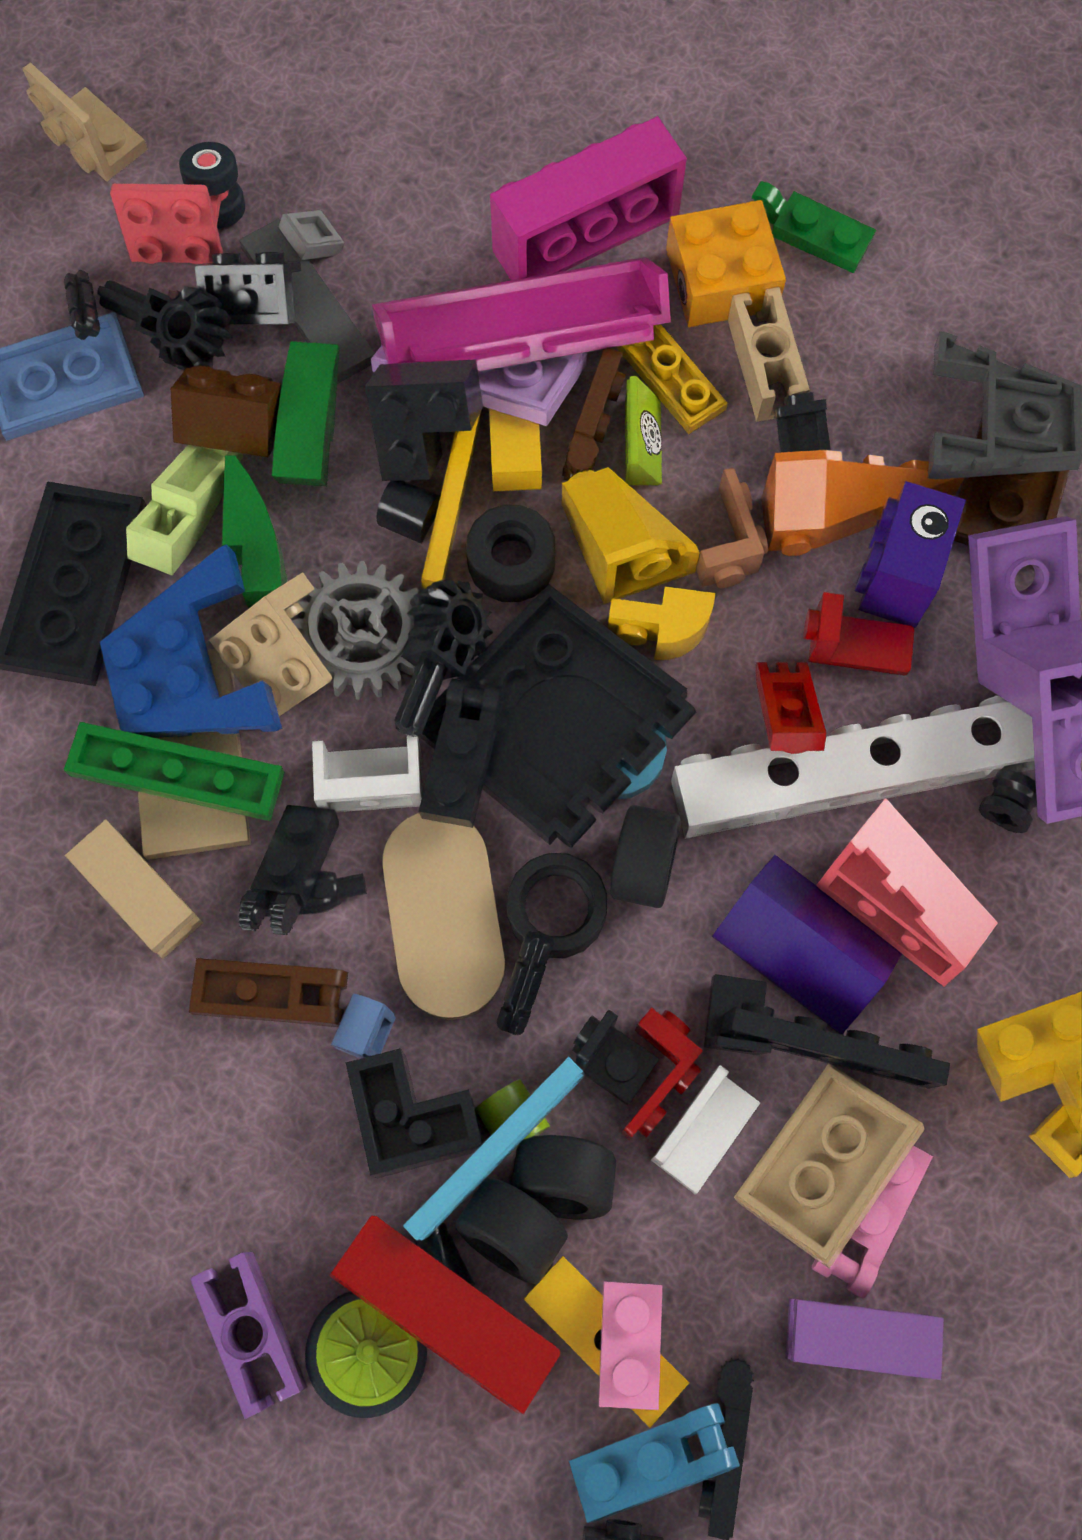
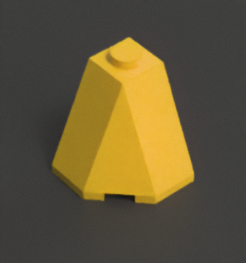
(624, 536)

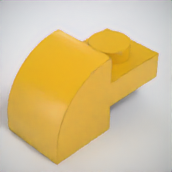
(674, 625)

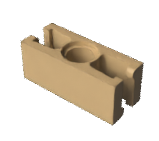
(770, 338)
(133, 889)

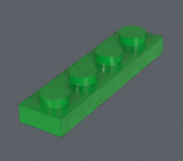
(174, 771)

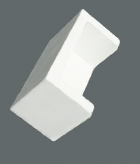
(367, 777)

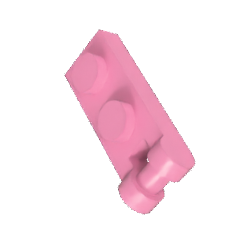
(879, 1226)

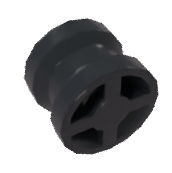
(1011, 801)

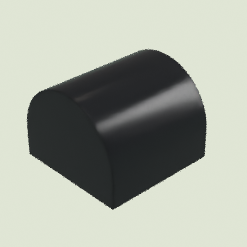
(407, 509)

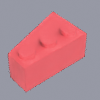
(908, 896)

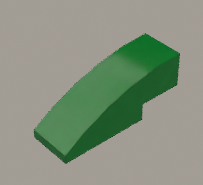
(306, 414)
(250, 534)

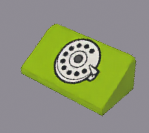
(642, 435)

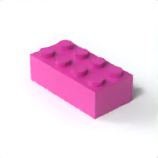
(588, 202)

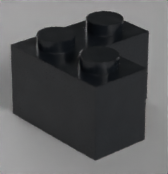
(413, 405)
(400, 1131)

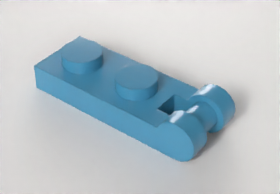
(652, 1464)

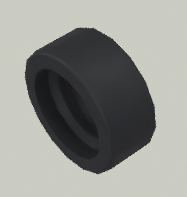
(559, 865)

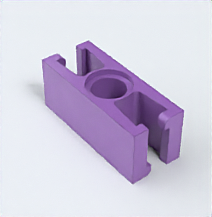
(223, 1330)
(864, 1339)

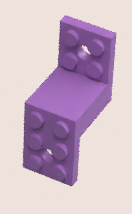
(1034, 647)

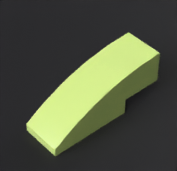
(179, 509)

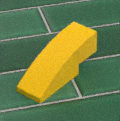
(514, 453)

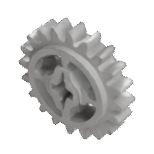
(333, 604)

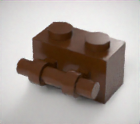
(225, 410)

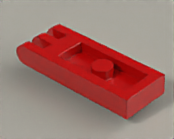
(790, 708)

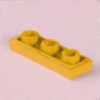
(678, 386)
(575, 1314)

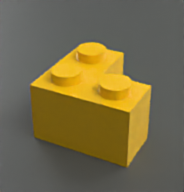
(1037, 1051)

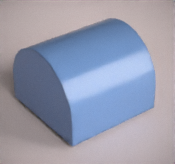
(363, 1027)

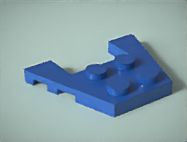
(163, 667)

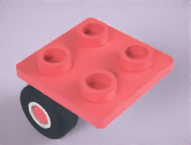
(182, 219)

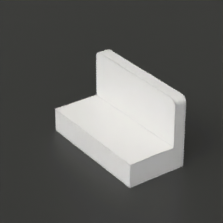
(705, 1131)

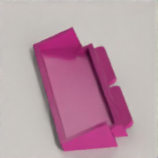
(528, 316)

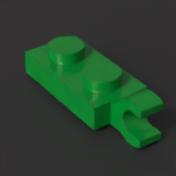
(815, 227)

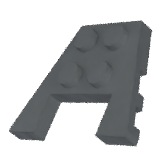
(1026, 418)

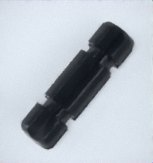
(81, 305)
(525, 982)

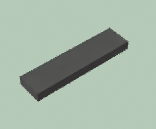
(316, 309)

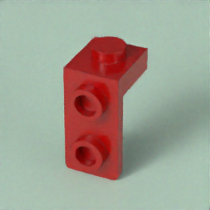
(856, 641)
(670, 1038)

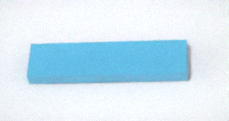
(494, 1150)

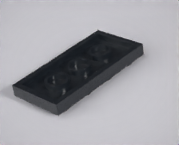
(69, 584)

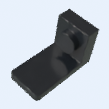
(612, 1058)

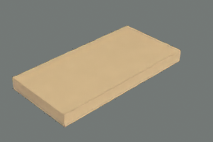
(186, 828)

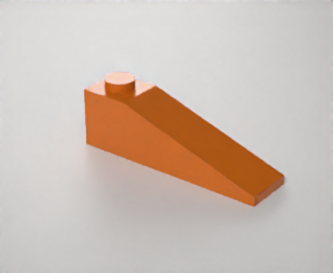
(821, 498)

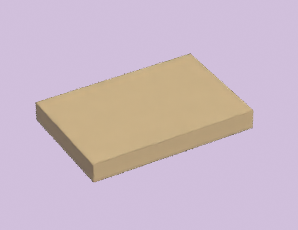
(829, 1164)

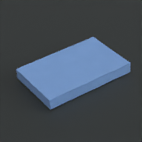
(64, 377)

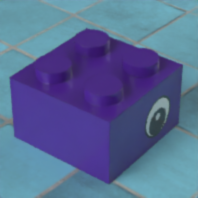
(908, 554)

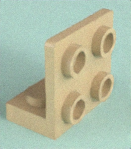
(86, 125)
(271, 649)

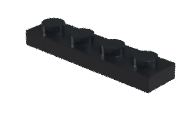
(855, 1051)

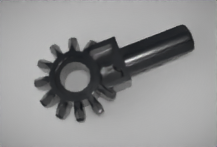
(182, 325)
(443, 642)

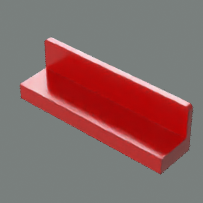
(446, 1314)

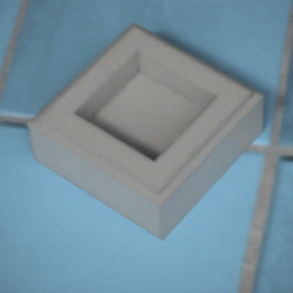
(311, 234)

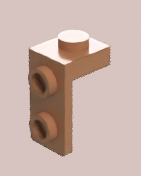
(731, 562)

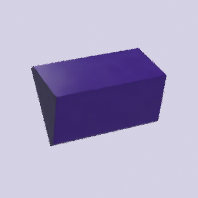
(807, 945)

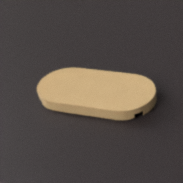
(443, 917)

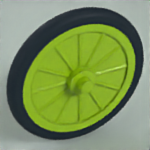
(362, 1359)

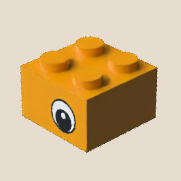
(722, 256)

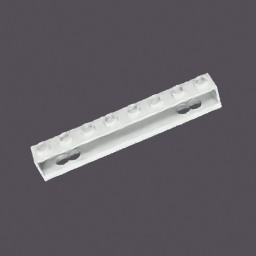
(933, 755)

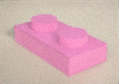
(630, 1346)

